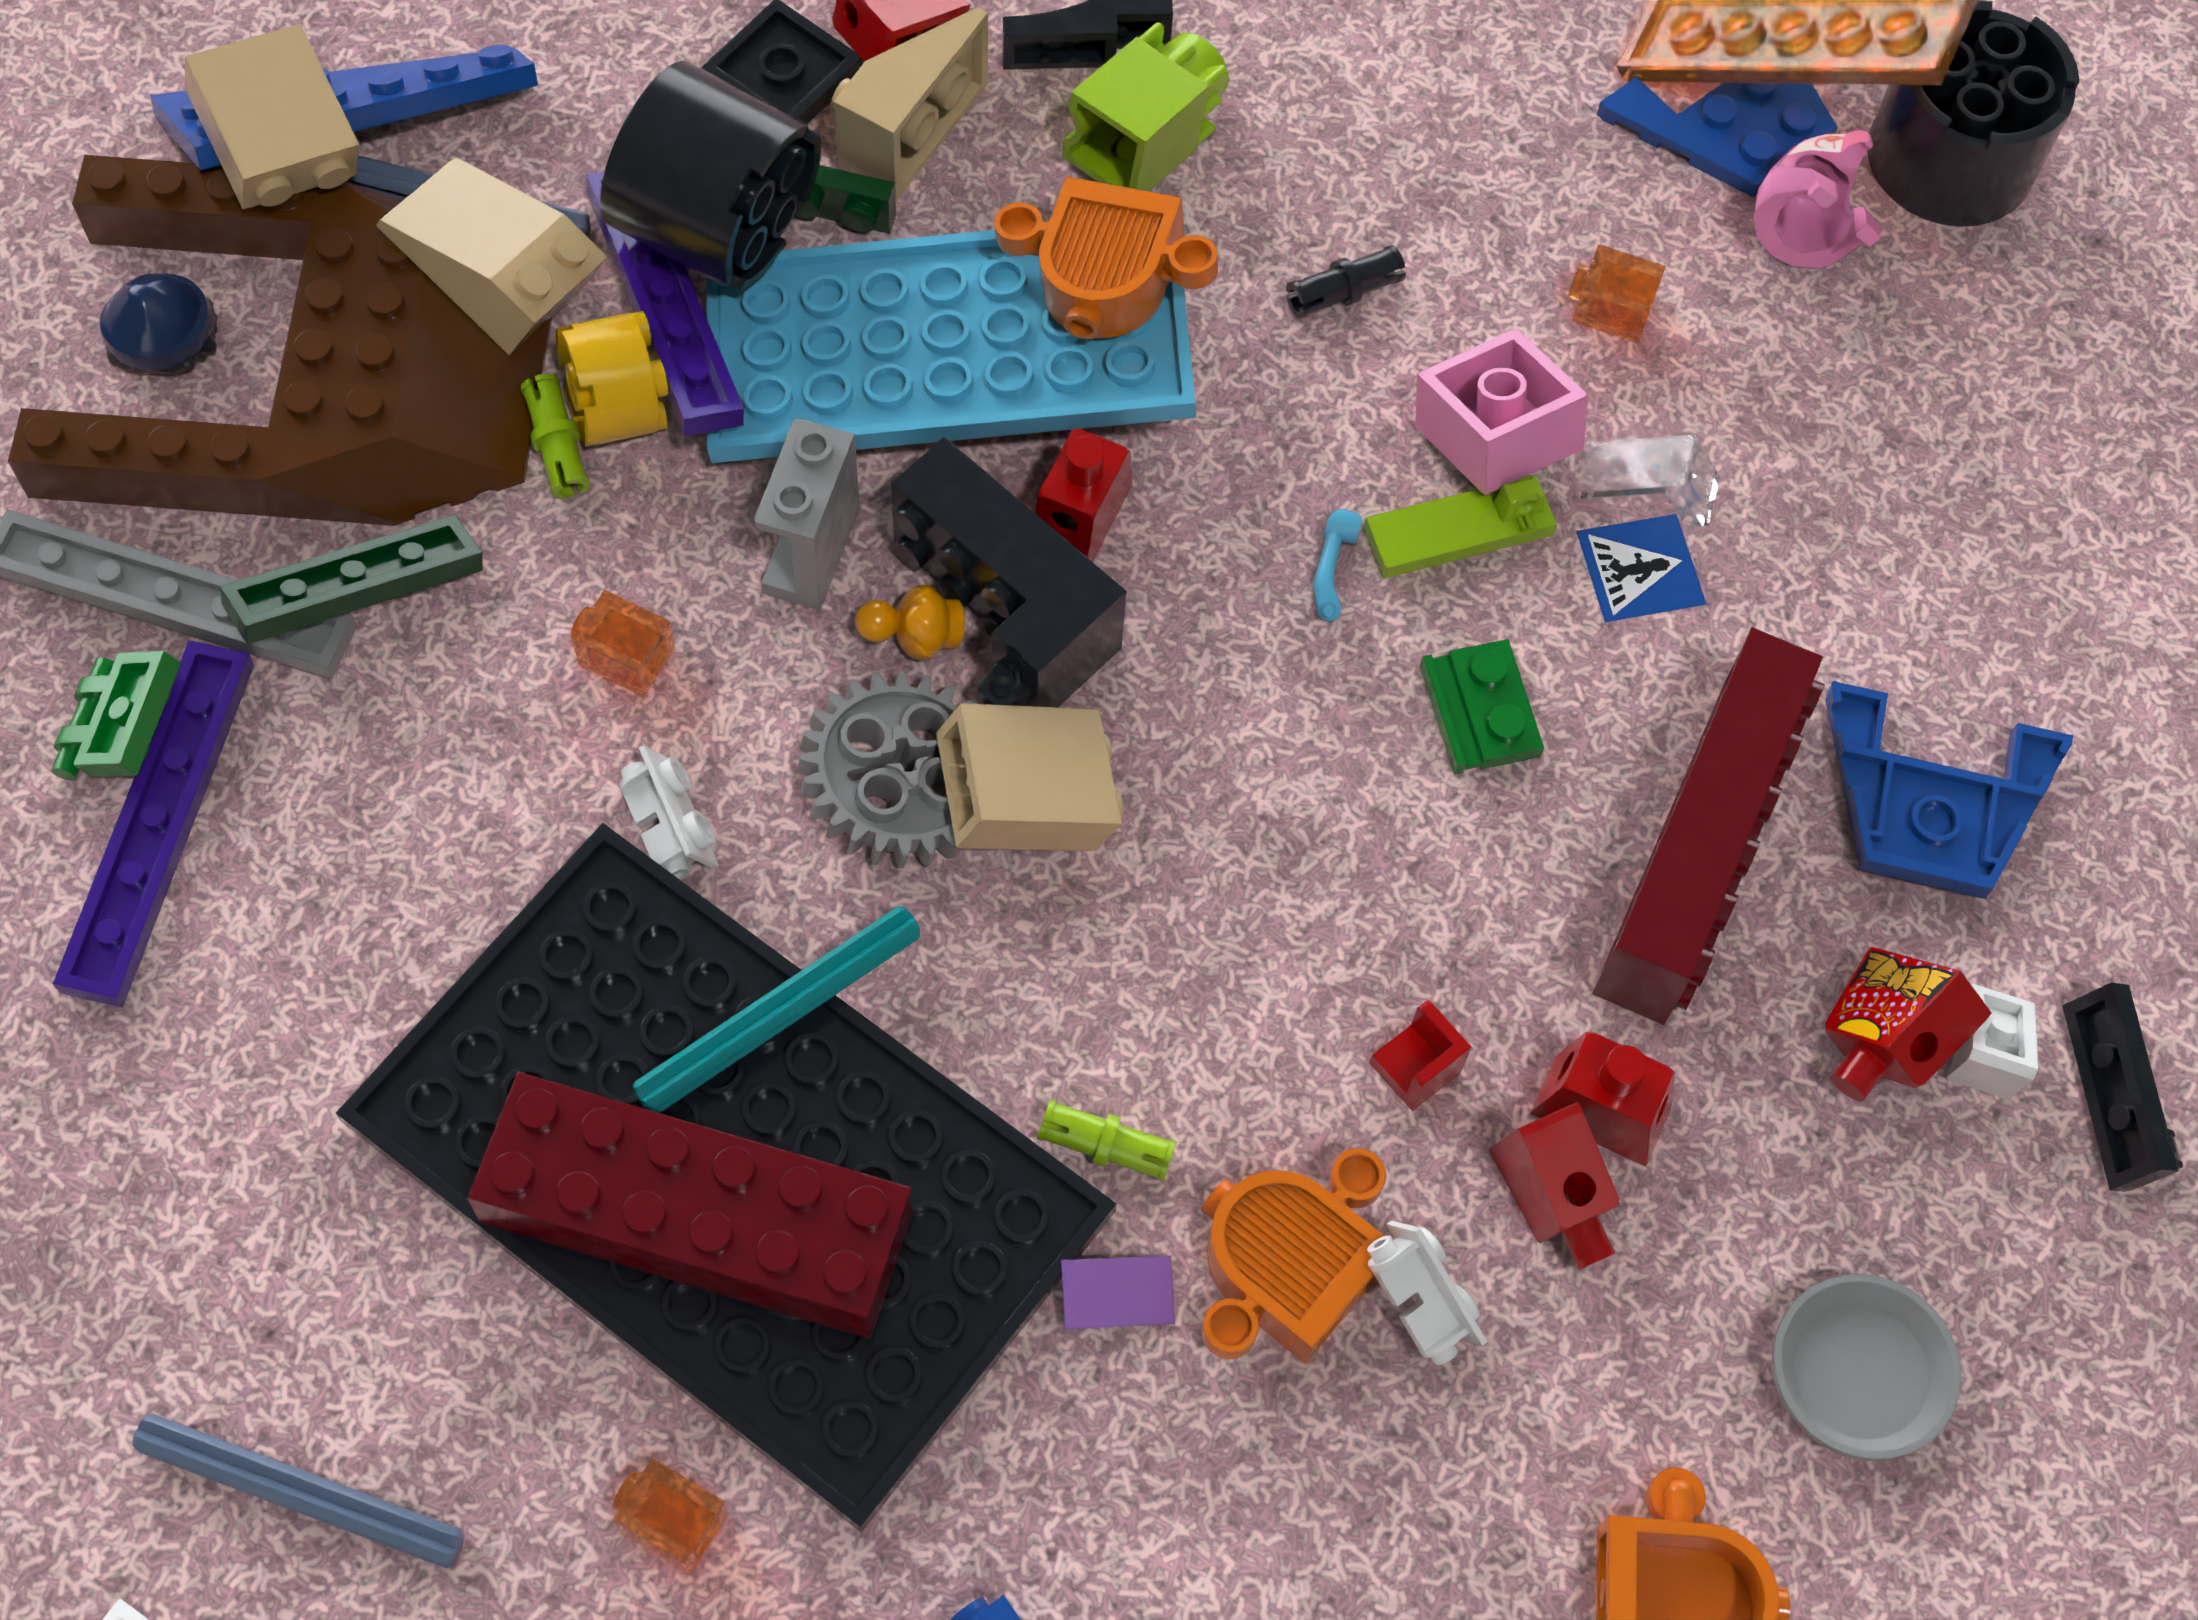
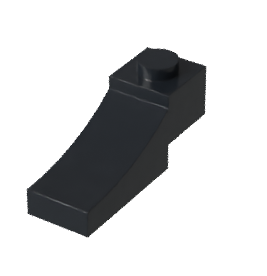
(1080, 34)

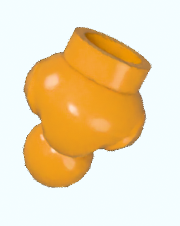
(921, 622)

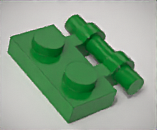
(115, 715)

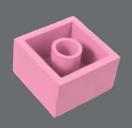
(1501, 411)

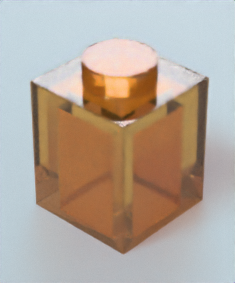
(1615, 292)
(622, 642)
(668, 1515)

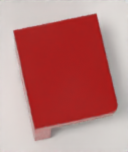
(1422, 1056)

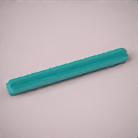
(776, 1010)

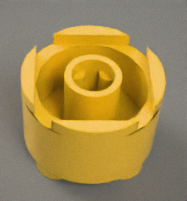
(610, 379)

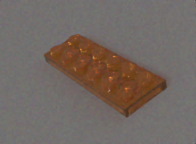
(1796, 41)

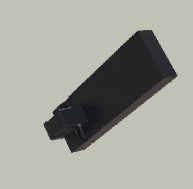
(2120, 1088)

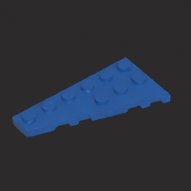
(378, 93)

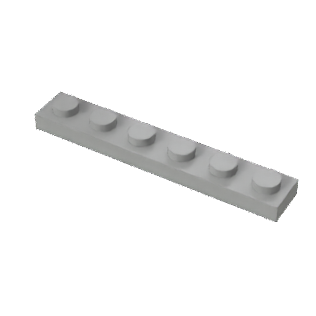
(153, 591)

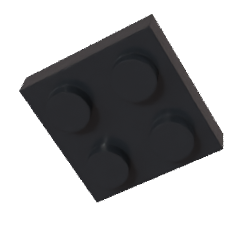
(785, 61)

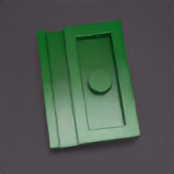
(1481, 706)

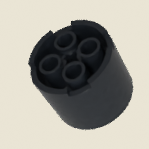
(1981, 136)
(709, 175)

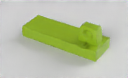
(1459, 527)

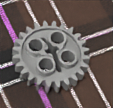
(895, 771)

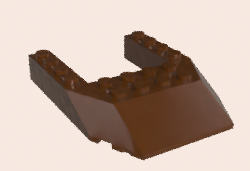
(380, 386)

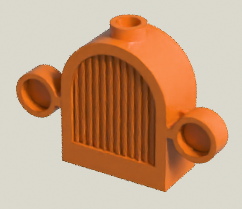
(1107, 254)
(1289, 1255)
(1681, 1566)

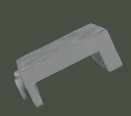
(812, 508)

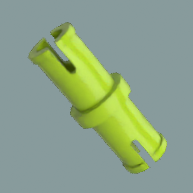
(555, 436)
(1106, 1140)

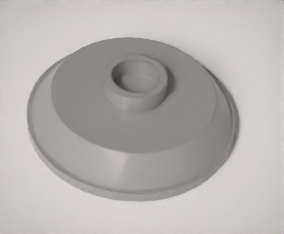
(1866, 1367)

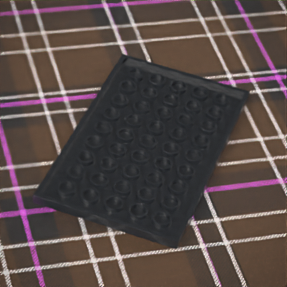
(616, 978)

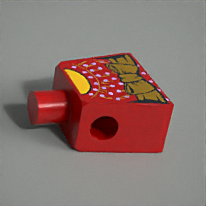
(1900, 1021)

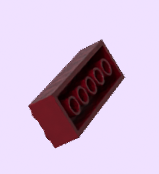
(1712, 829)
(692, 1204)

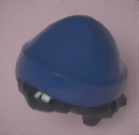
(158, 325)

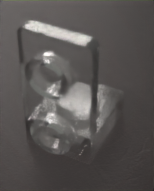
(1651, 466)

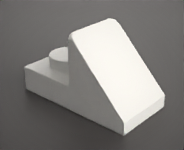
(2003, 1051)

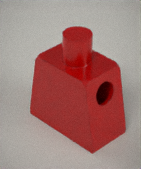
(884, 24)
(1088, 485)
(1618, 1091)
(1556, 1158)

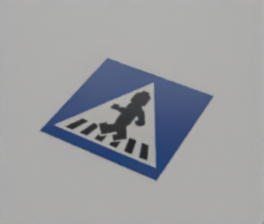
(1641, 568)

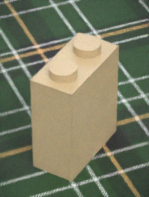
(271, 117)
(1028, 778)

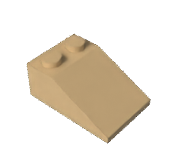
(910, 100)
(493, 250)

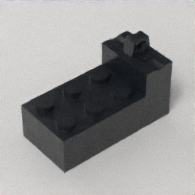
(1037, 595)

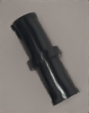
(1345, 281)

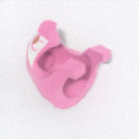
(1805, 202)

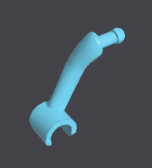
(1341, 527)

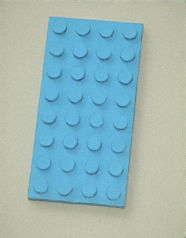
(931, 346)

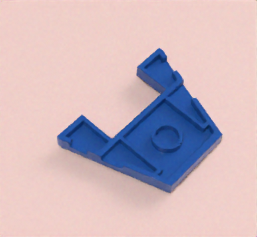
(1729, 132)
(1933, 818)

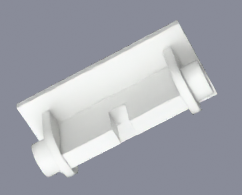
(661, 792)
(1415, 1267)

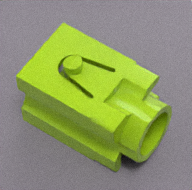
(1153, 98)

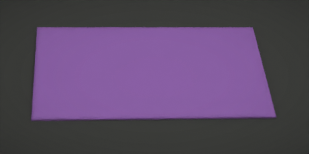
(1117, 1292)

